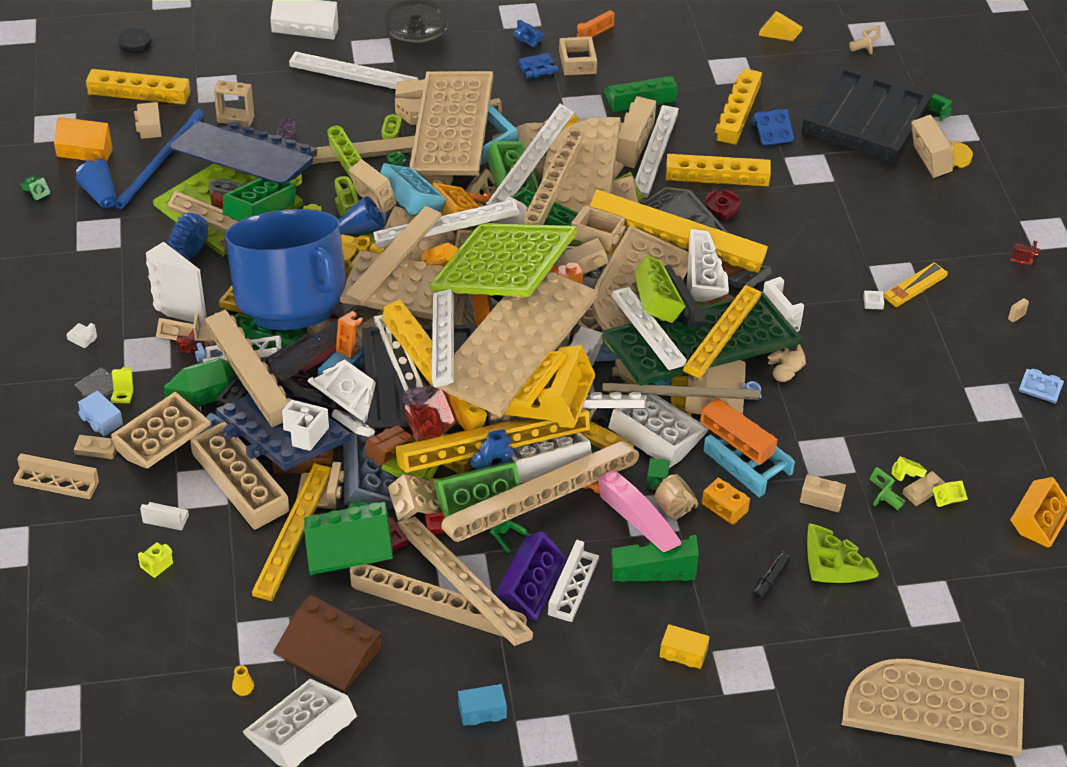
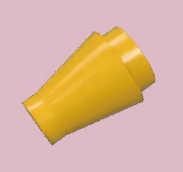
(242, 681)

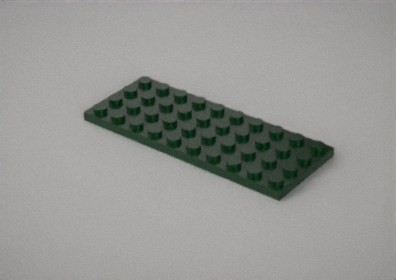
(759, 333)

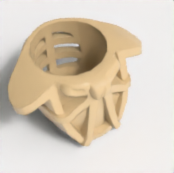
(675, 497)

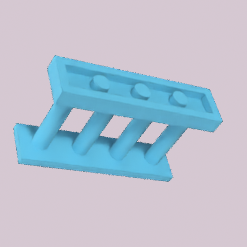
(744, 471)

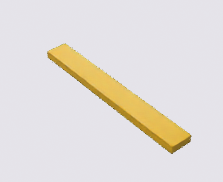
(722, 332)
(291, 533)

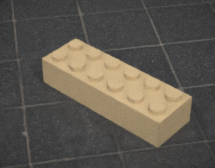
(239, 477)

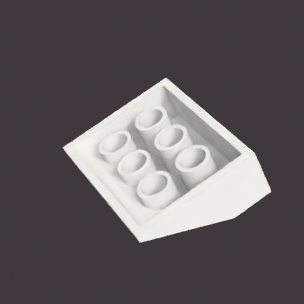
(175, 284)
(658, 429)
(548, 455)
(301, 723)

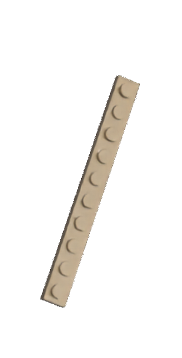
(466, 581)

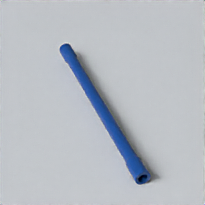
(127, 195)

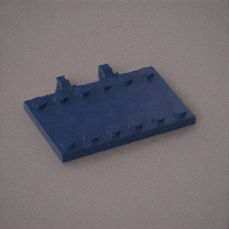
(276, 443)

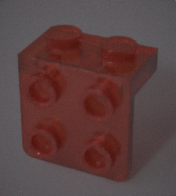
(431, 418)

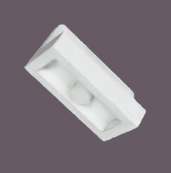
(164, 515)

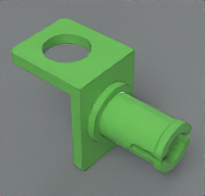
(886, 494)

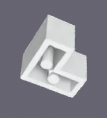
(305, 423)

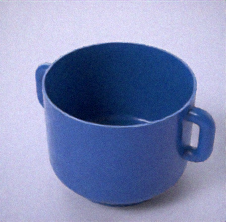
(287, 267)

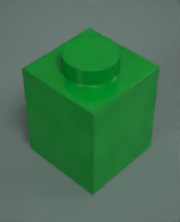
(657, 472)

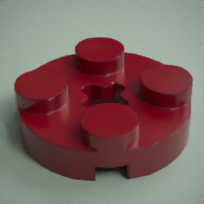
(715, 200)

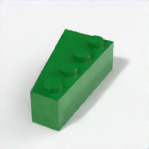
(652, 564)

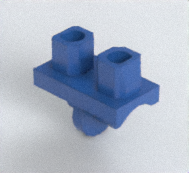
(527, 33)

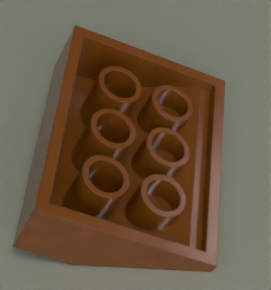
(328, 643)

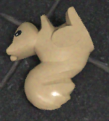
(788, 363)

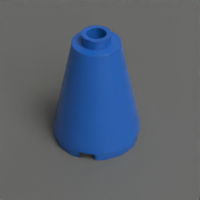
(97, 182)
(361, 218)

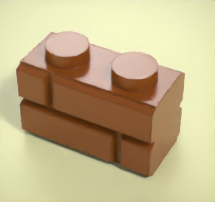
(383, 445)

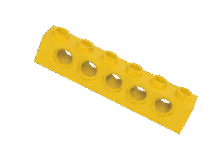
(138, 86)
(738, 106)
(718, 170)

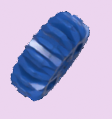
(189, 235)

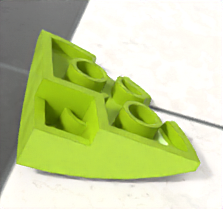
(835, 559)

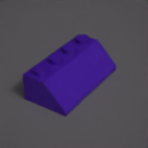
(531, 575)

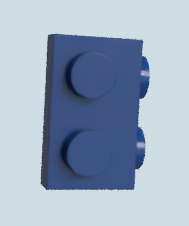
(773, 126)

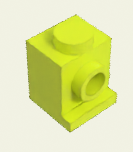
(156, 559)

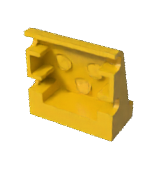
(564, 393)

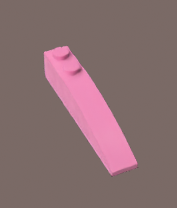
(637, 510)

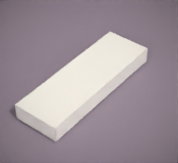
(353, 423)

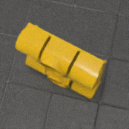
(352, 246)

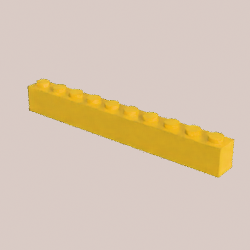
(676, 230)
(468, 442)

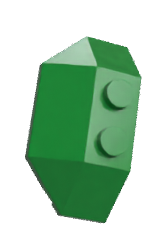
(201, 382)

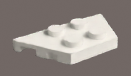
(347, 388)

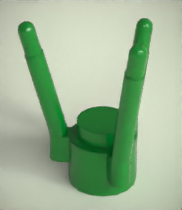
(503, 528)

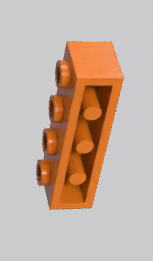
(738, 431)

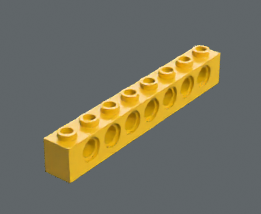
(419, 348)

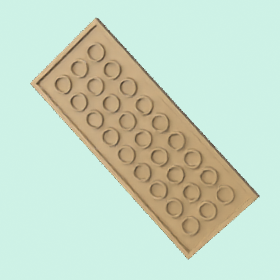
(515, 341)

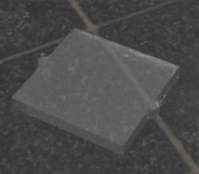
(98, 380)

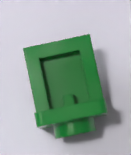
(941, 106)
(36, 186)

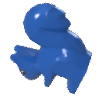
(494, 447)

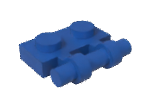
(537, 65)

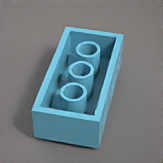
(412, 189)

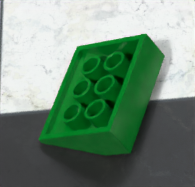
(348, 538)

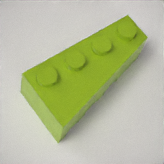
(657, 290)

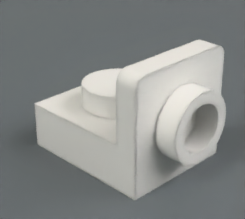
(82, 335)

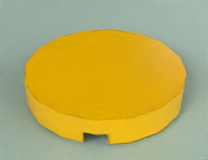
(962, 154)

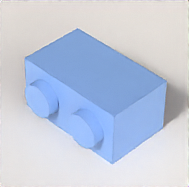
(100, 413)

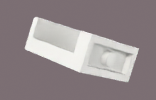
(793, 313)

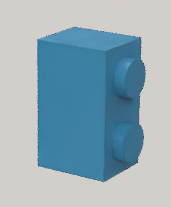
(482, 704)

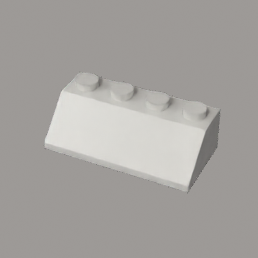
(305, 18)

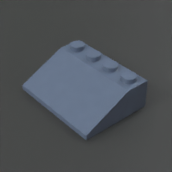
(363, 476)

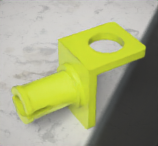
(122, 385)

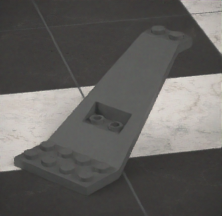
(686, 205)

